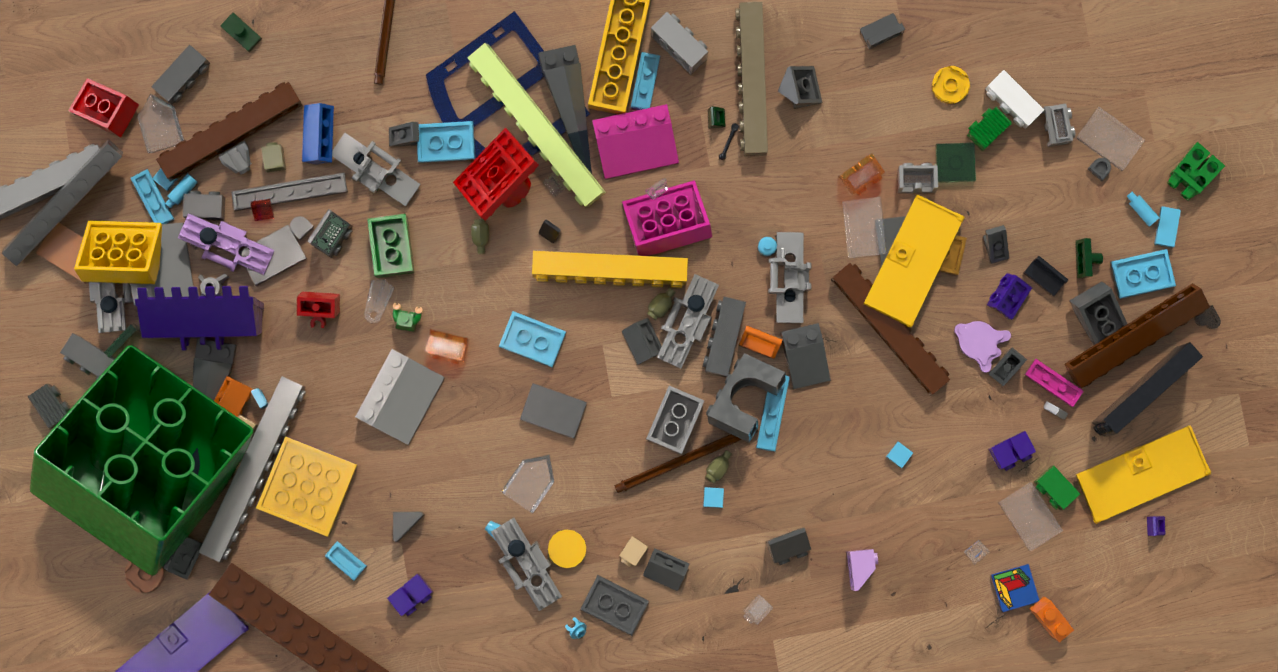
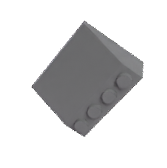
(174, 264)
(399, 397)

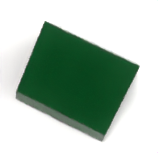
(716, 117)

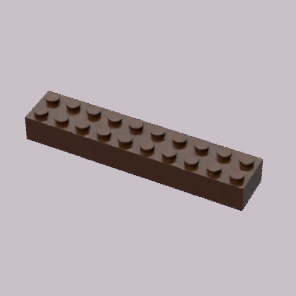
(288, 624)

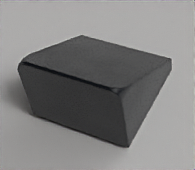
(549, 231)

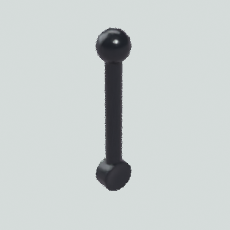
(734, 127)

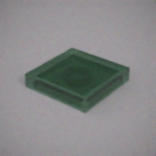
(956, 162)
(121, 340)

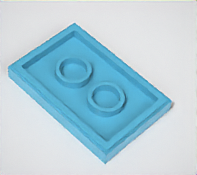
(446, 142)
(1143, 274)
(532, 339)

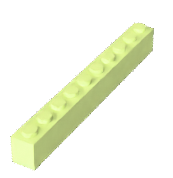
(536, 124)

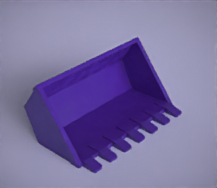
(199, 315)

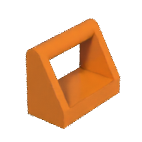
(760, 342)

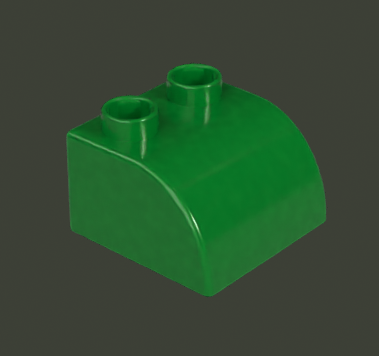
(127, 463)

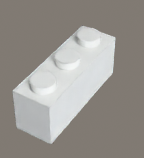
(1013, 99)

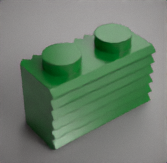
(989, 128)

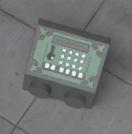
(330, 234)

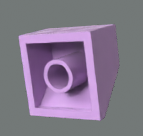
(860, 566)

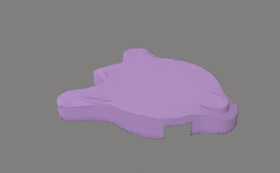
(980, 342)

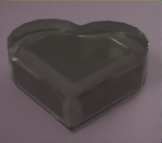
(1208, 318)

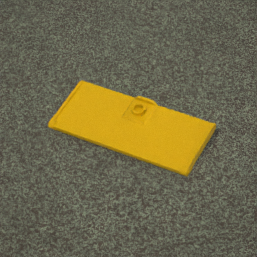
(914, 260)
(1143, 474)

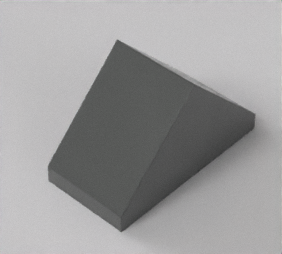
(404, 522)

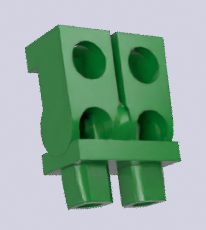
(1190, 176)

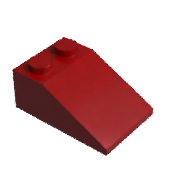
(104, 107)

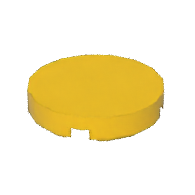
(950, 85)
(567, 548)

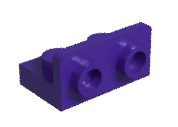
(1009, 295)

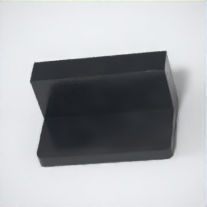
(1045, 276)

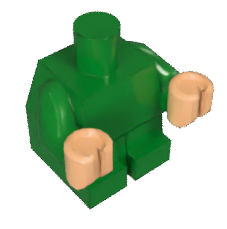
(406, 320)

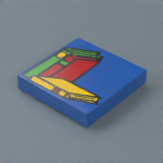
(1015, 588)

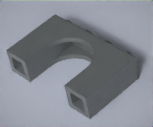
(747, 372)

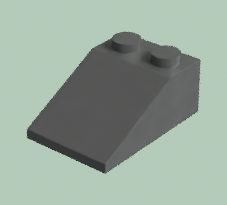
(1098, 312)
(805, 356)

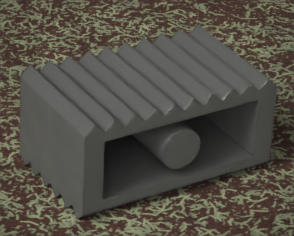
(49, 405)

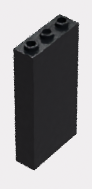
(1146, 389)

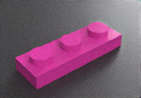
(1053, 383)

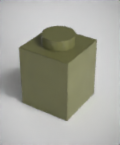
(273, 157)

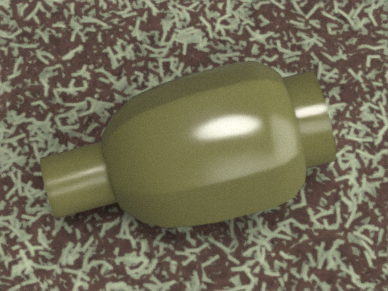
(480, 234)
(660, 304)
(718, 467)

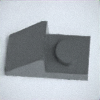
(404, 134)
(996, 244)
(1007, 366)

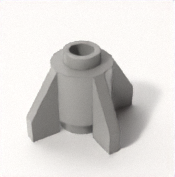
(237, 158)
(212, 281)

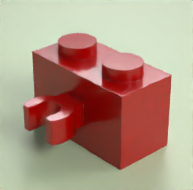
(318, 306)

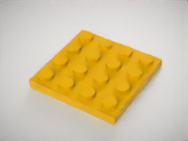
(306, 486)

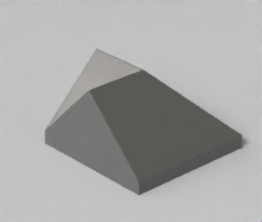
(801, 86)

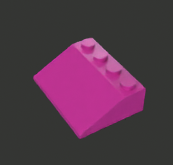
(635, 141)
(668, 220)

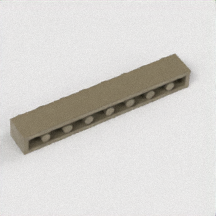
(752, 79)

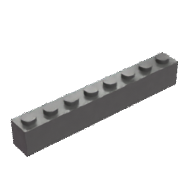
(62, 202)

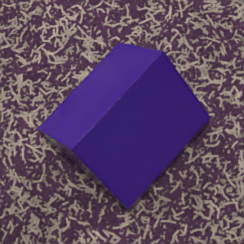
(1156, 526)

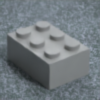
(679, 42)
(675, 420)

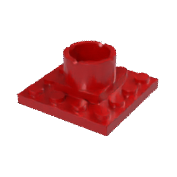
(497, 175)

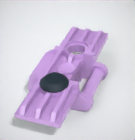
(227, 237)

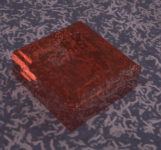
(262, 209)

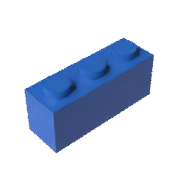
(317, 133)

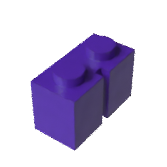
(1011, 450)
(410, 595)

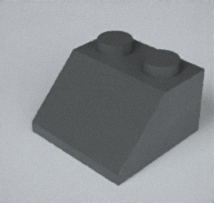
(789, 545)

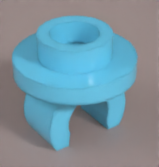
(578, 630)

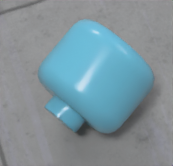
(767, 246)

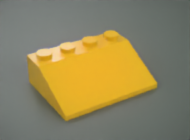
(120, 252)

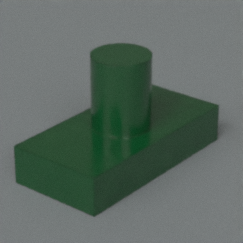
(241, 32)
(1086, 258)

